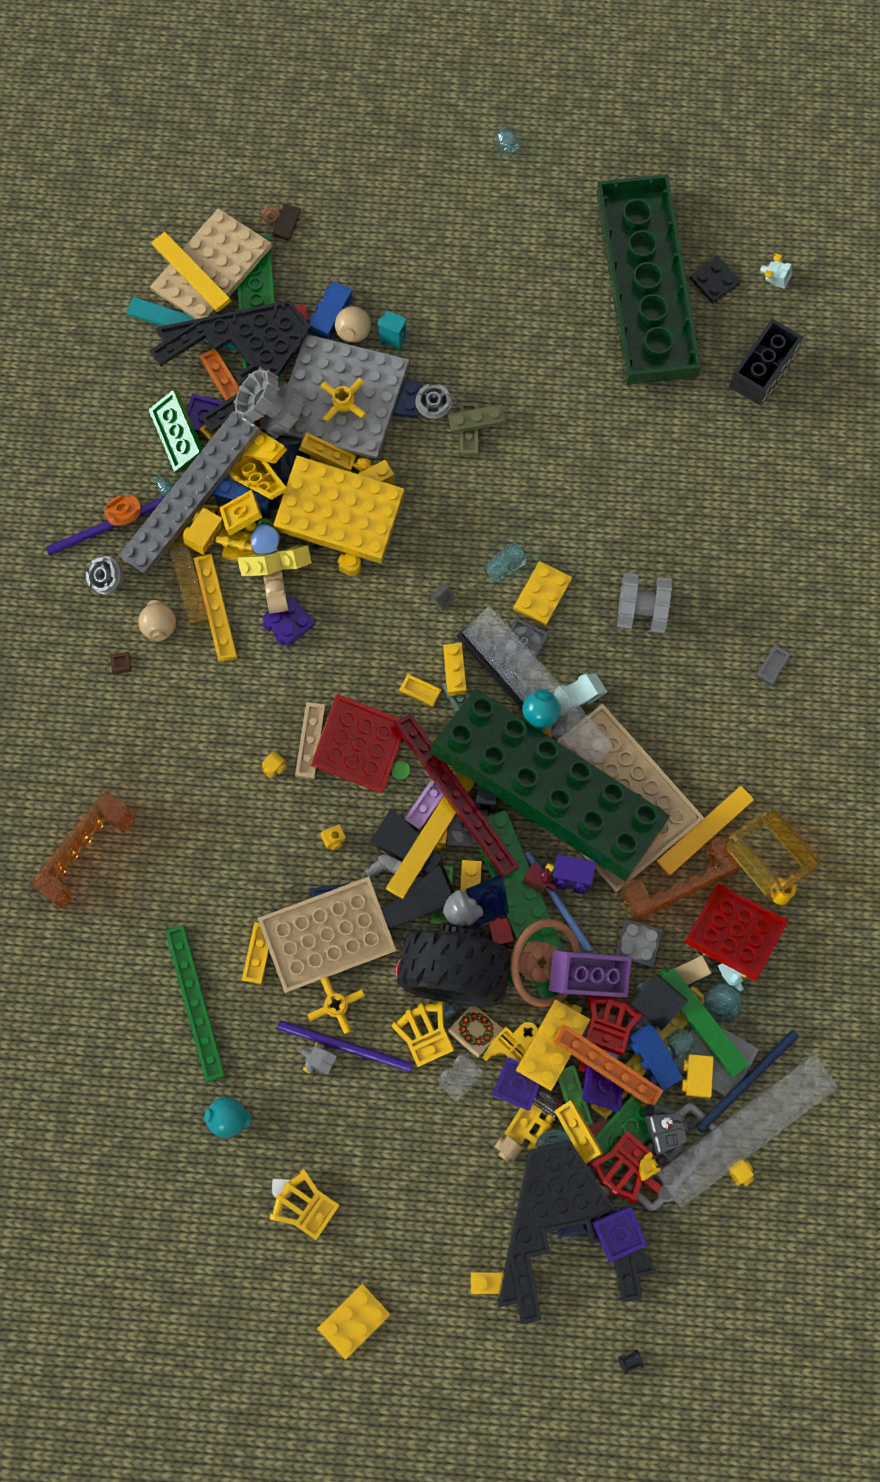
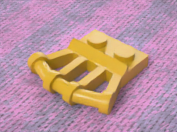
(429, 1046)
(315, 1214)

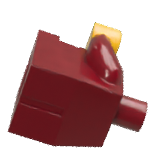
(539, 878)

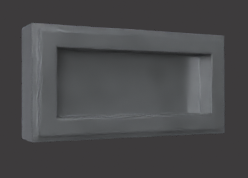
(773, 665)

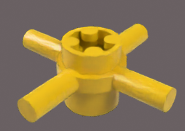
(346, 395)
(332, 997)

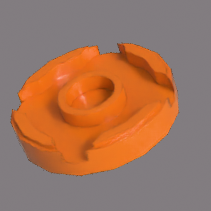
(123, 510)

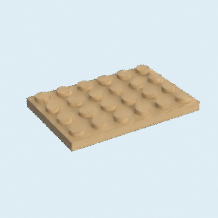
(224, 252)
(326, 934)

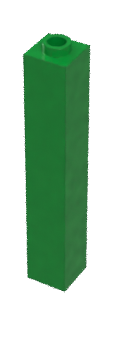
(706, 1027)

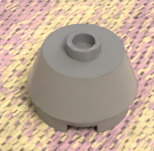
(433, 401)
(105, 575)

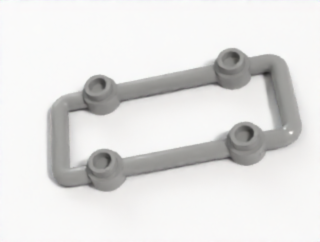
(663, 1195)

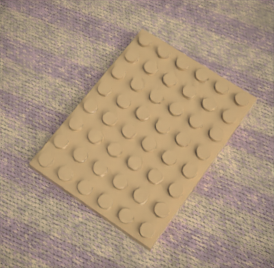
(637, 771)

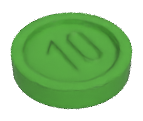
(400, 770)

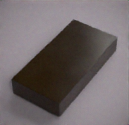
(286, 222)

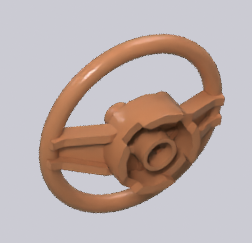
(536, 960)

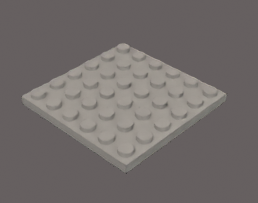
(341, 366)

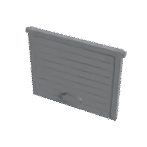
(720, 1080)

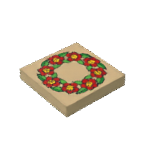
(475, 1030)

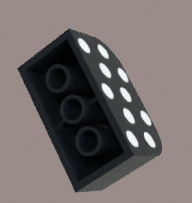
(766, 362)

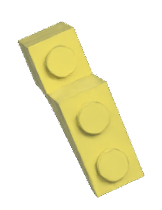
(266, 564)

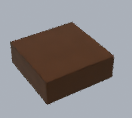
(120, 662)

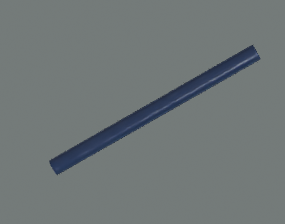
(749, 1079)

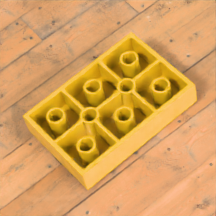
(339, 509)

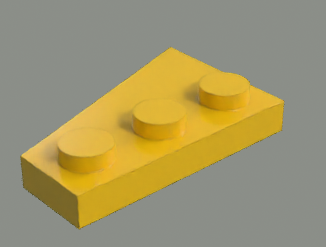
(265, 449)

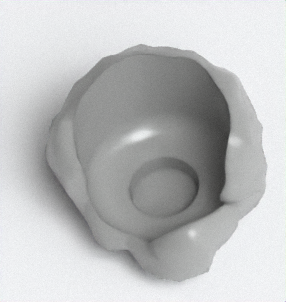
(461, 909)

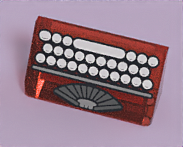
(547, 1104)

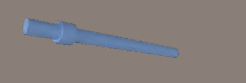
(563, 909)

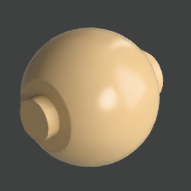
(352, 324)
(157, 621)

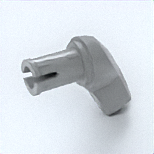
(384, 862)

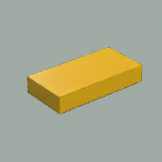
(420, 690)

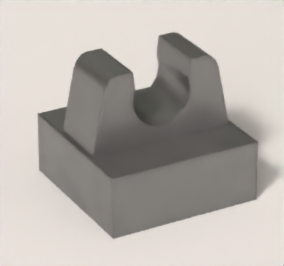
(443, 596)

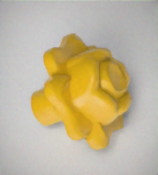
(362, 464)

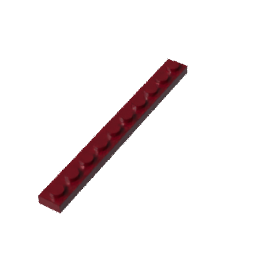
(457, 797)

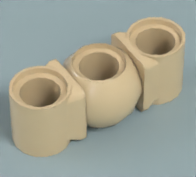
(275, 592)

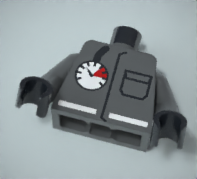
(666, 1131)

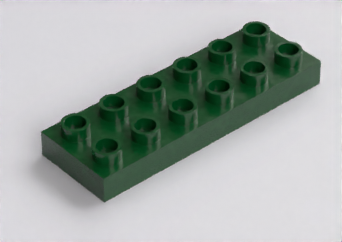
(647, 280)
(550, 784)

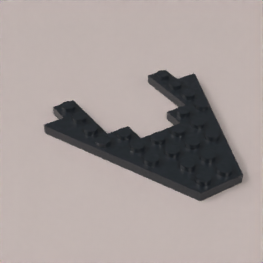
(262, 335)
(553, 1196)

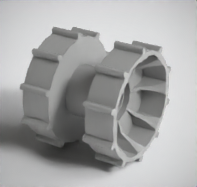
(264, 400)
(644, 603)

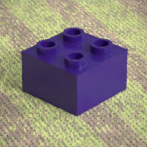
(573, 873)

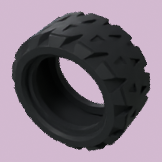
(454, 968)

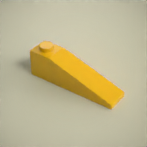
(258, 477)

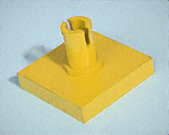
(241, 513)

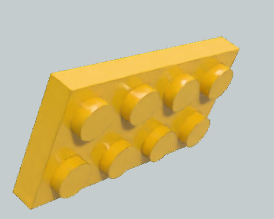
(543, 1058)

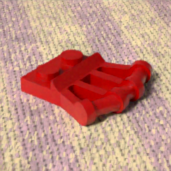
(606, 1034)
(630, 1153)

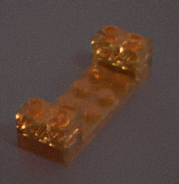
(103, 809)
(641, 905)

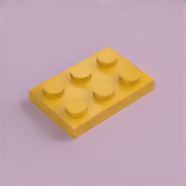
(542, 593)
(353, 1321)

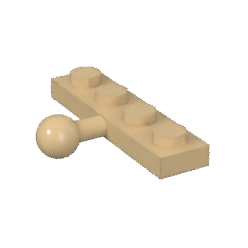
(309, 739)

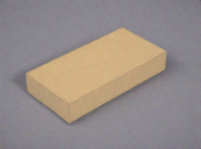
(694, 969)

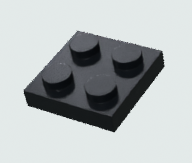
(715, 279)

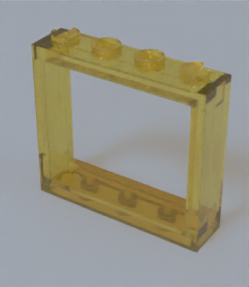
(756, 868)

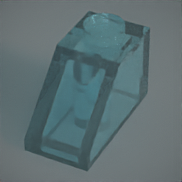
(505, 562)

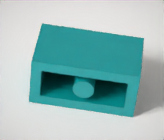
(392, 330)

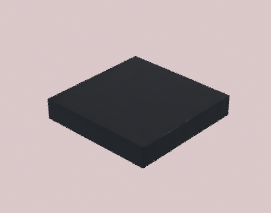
(659, 1002)

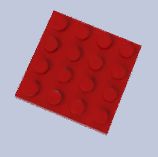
(358, 744)
(736, 932)

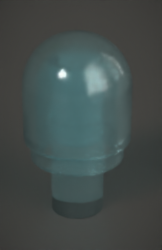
(163, 485)
(449, 1012)

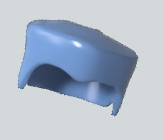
(265, 539)

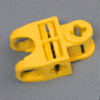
(516, 1039)

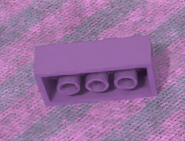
(590, 973)

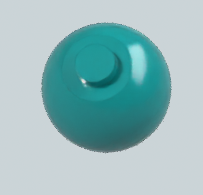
(541, 709)
(226, 1117)

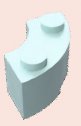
(586, 689)

